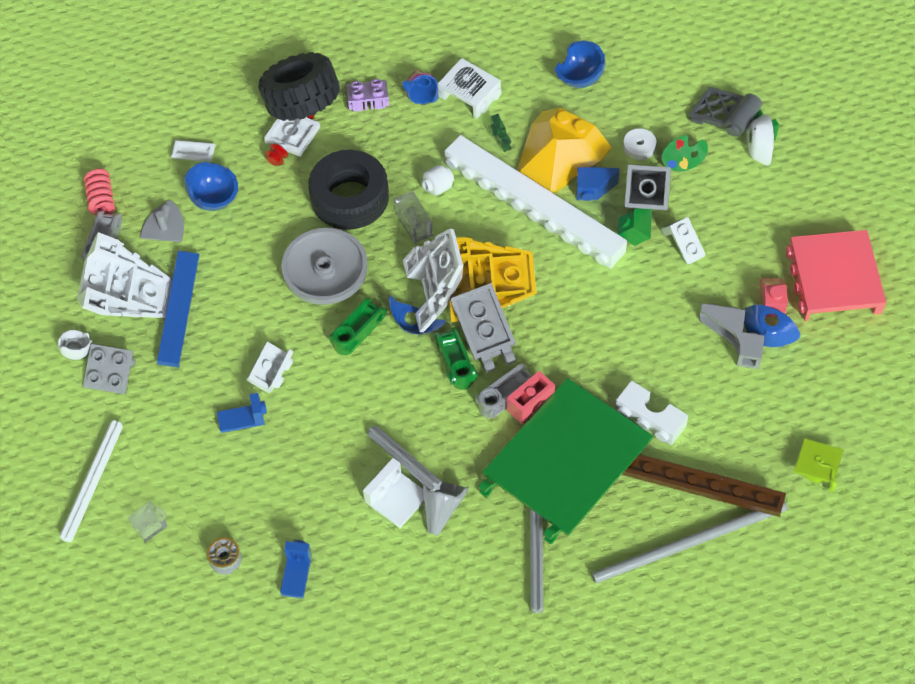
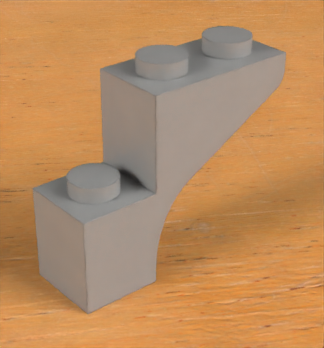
(729, 324)

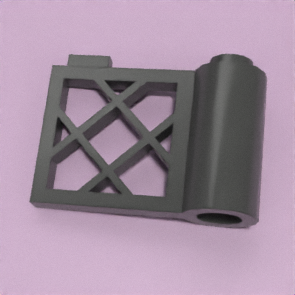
(737, 115)

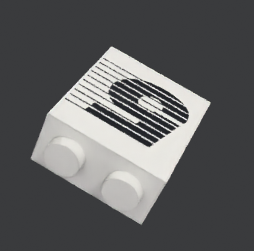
(470, 86)

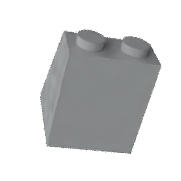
(648, 187)

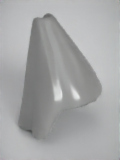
(441, 505)

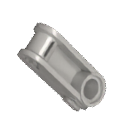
(104, 224)
(500, 391)

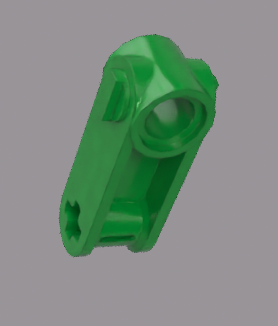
(357, 327)
(456, 359)

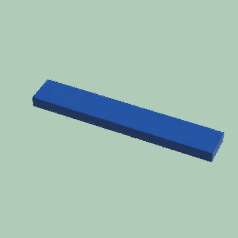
(178, 309)

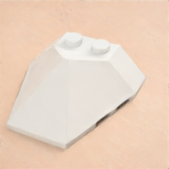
(440, 269)
(121, 283)

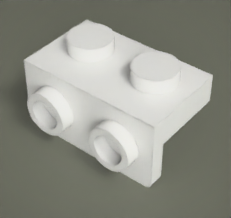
(269, 367)

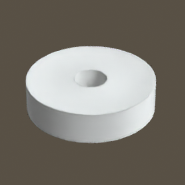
(637, 151)

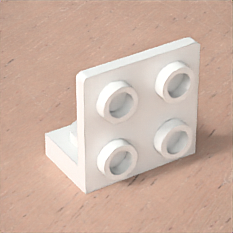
(393, 494)

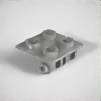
(108, 368)

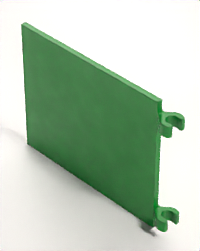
(566, 457)

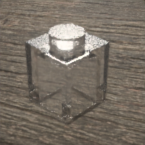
(148, 521)

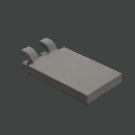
(484, 325)

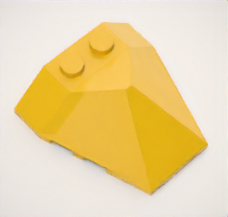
(558, 146)
(505, 267)

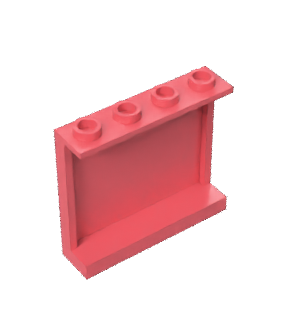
(835, 273)

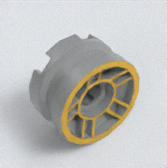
(218, 549)

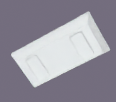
(193, 151)

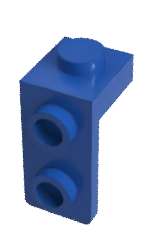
(243, 417)
(296, 569)

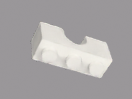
(664, 425)

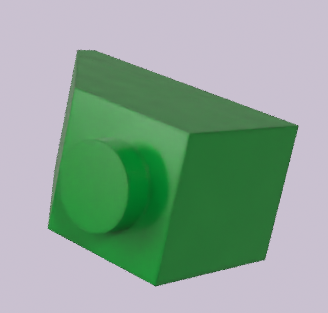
(635, 226)

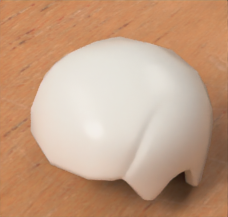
(74, 344)

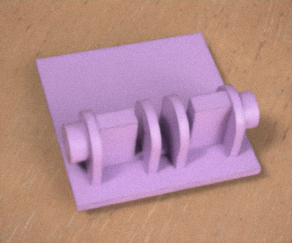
(367, 91)

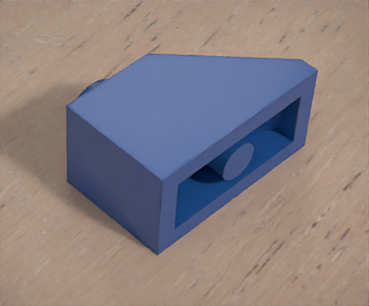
(595, 182)

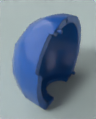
(582, 65)
(211, 186)

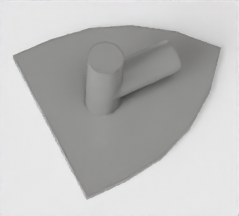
(164, 224)

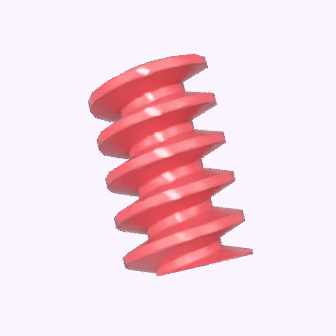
(99, 191)

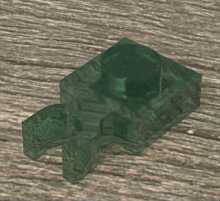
(499, 131)

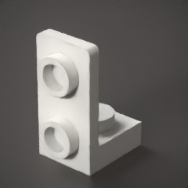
(685, 239)

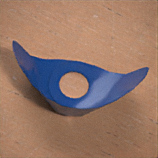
(399, 311)
(776, 336)

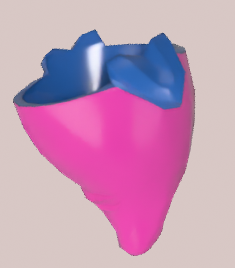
(421, 88)

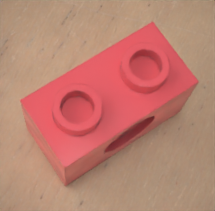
(530, 397)

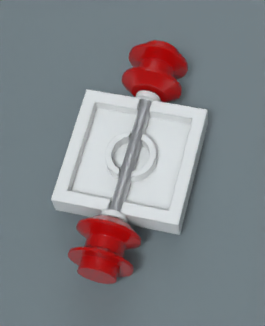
(289, 137)

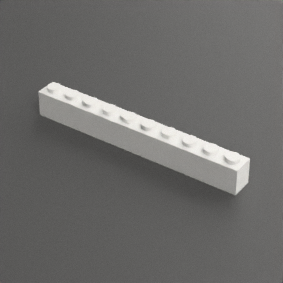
(535, 202)

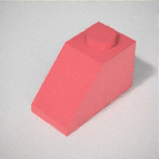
(774, 294)

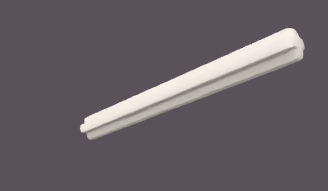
(91, 481)

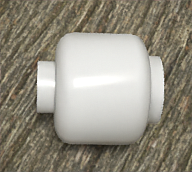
(437, 180)

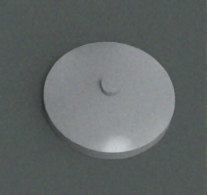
(324, 266)

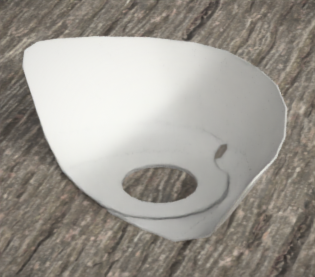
(762, 139)

